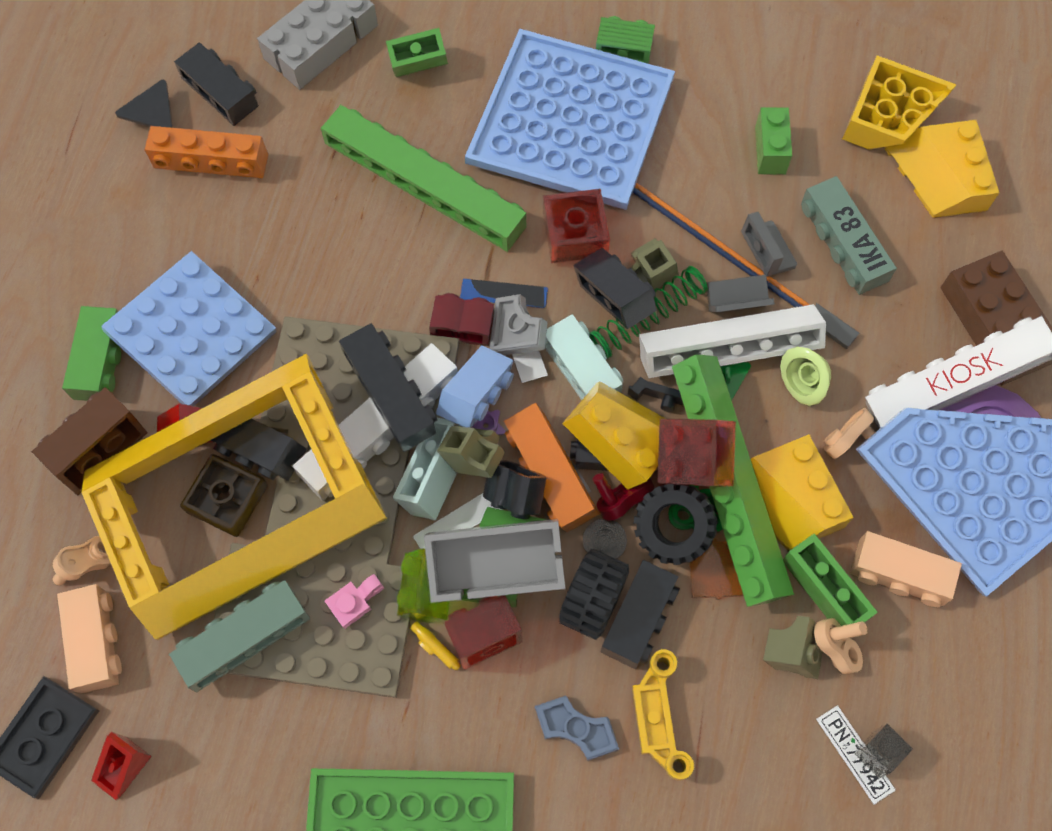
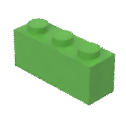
(92, 355)
(828, 583)

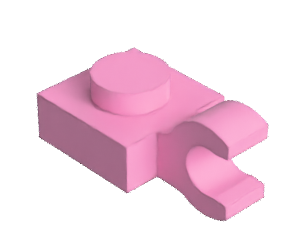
(350, 602)

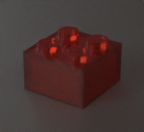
(575, 224)
(696, 452)
(483, 630)

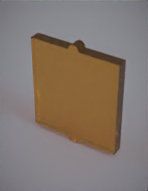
(714, 573)

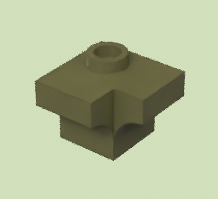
(654, 263)
(471, 451)
(794, 649)

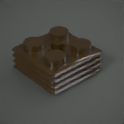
(223, 477)

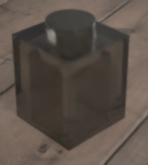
(883, 751)

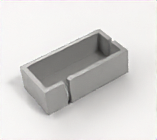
(315, 36)
(494, 560)

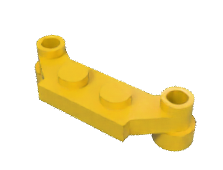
(654, 717)

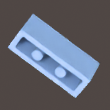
(475, 387)

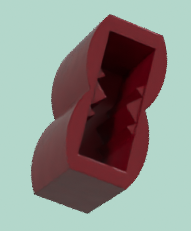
(462, 318)

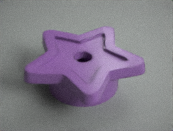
(491, 419)

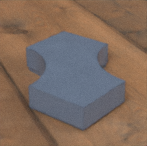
(590, 734)

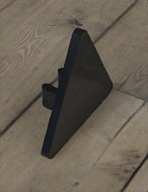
(149, 107)

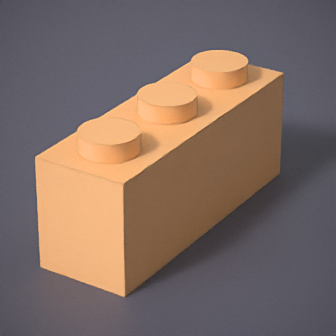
(905, 569)
(89, 639)

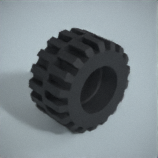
(653, 539)
(593, 593)

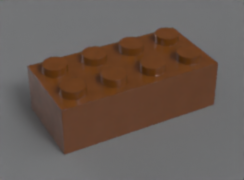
(991, 299)

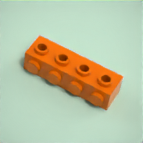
(206, 152)
(545, 454)

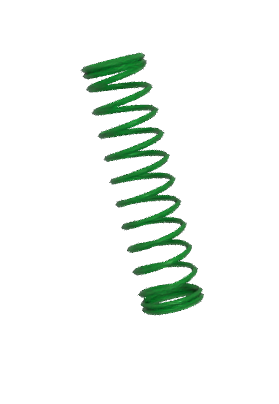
(690, 269)

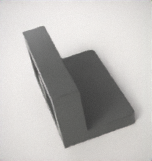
(767, 245)
(738, 293)

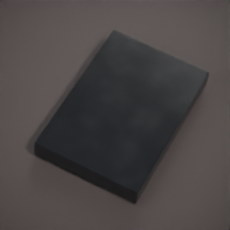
(43, 736)

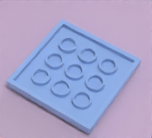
(189, 329)

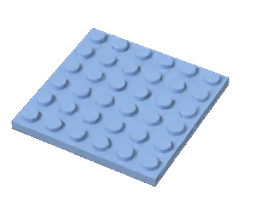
(570, 117)

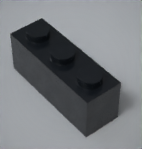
(217, 83)
(616, 287)
(261, 446)
(640, 615)

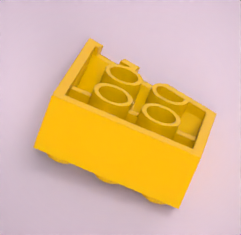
(893, 104)
(948, 168)
(617, 433)
(799, 493)

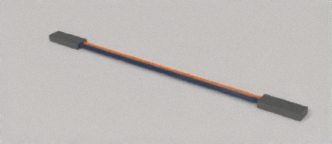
(835, 328)

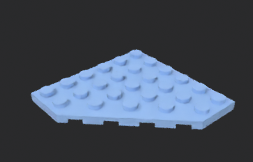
(971, 484)

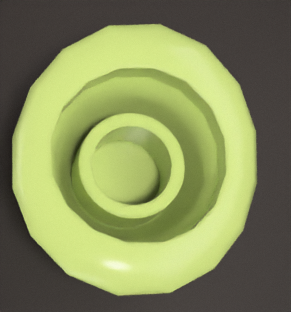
(805, 375)

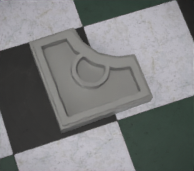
(514, 328)

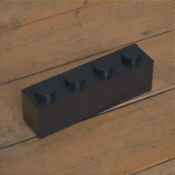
(388, 387)

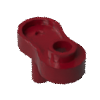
(618, 501)

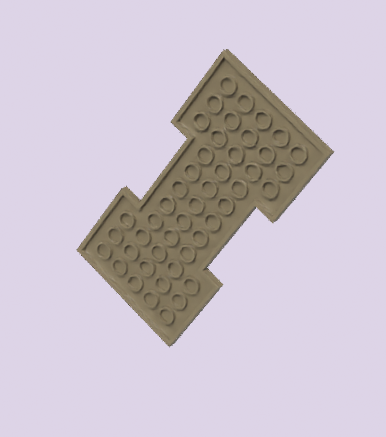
(320, 651)

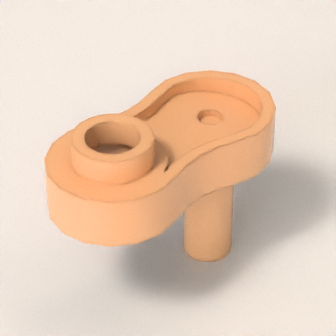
(840, 441)
(77, 560)
(838, 645)

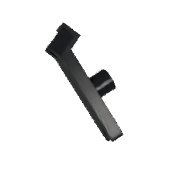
(668, 395)

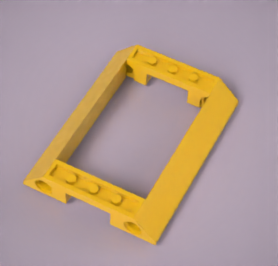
(145, 585)

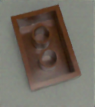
(88, 438)

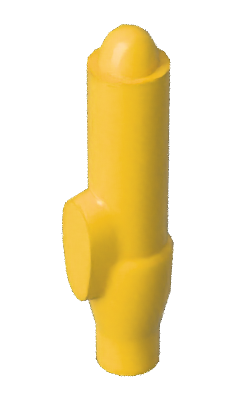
(434, 646)

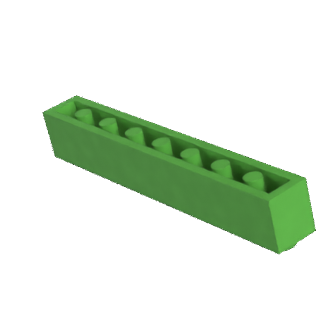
(425, 177)
(742, 505)

